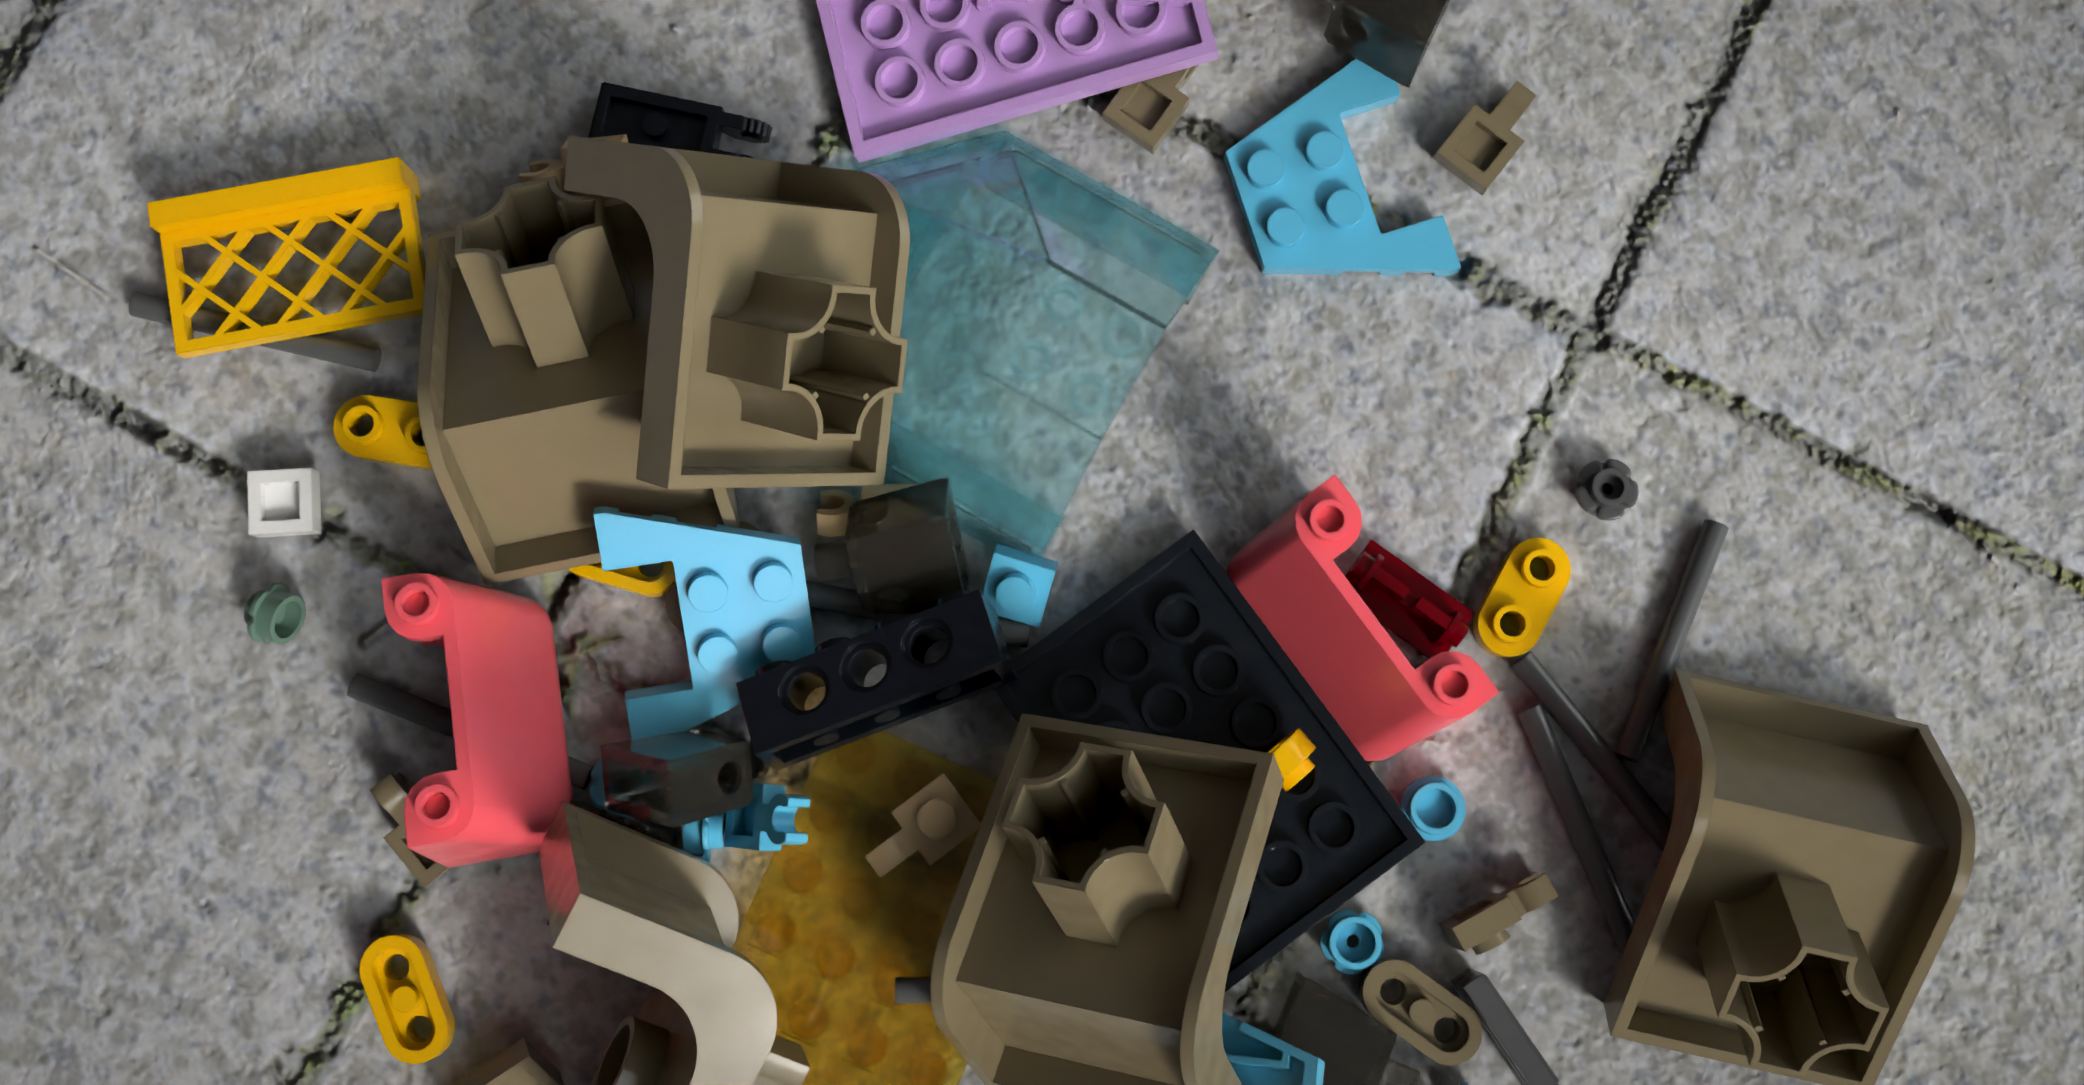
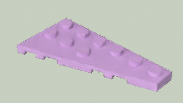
(960, 65)

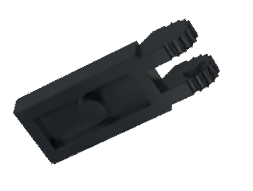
(670, 121)

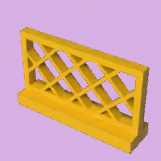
(281, 205)

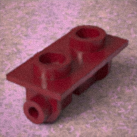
(1408, 602)

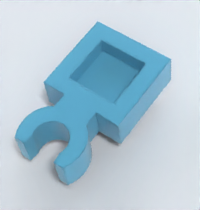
(766, 821)

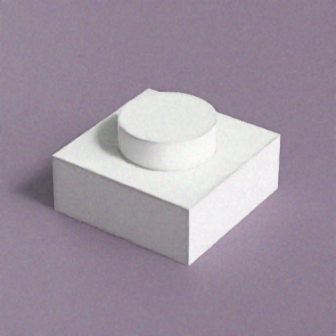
(284, 502)

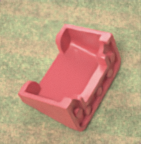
(1339, 641)
(502, 716)

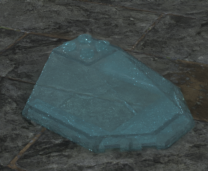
(1022, 327)

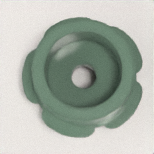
(274, 614)

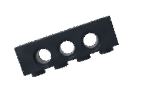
(972, 664)

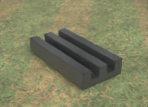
(1503, 1029)

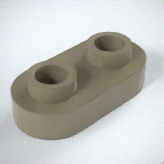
(1419, 1009)

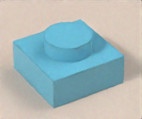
(1019, 584)

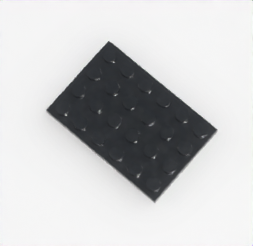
(1194, 662)

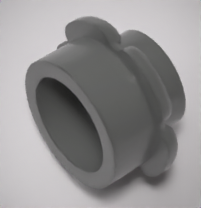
(1590, 494)

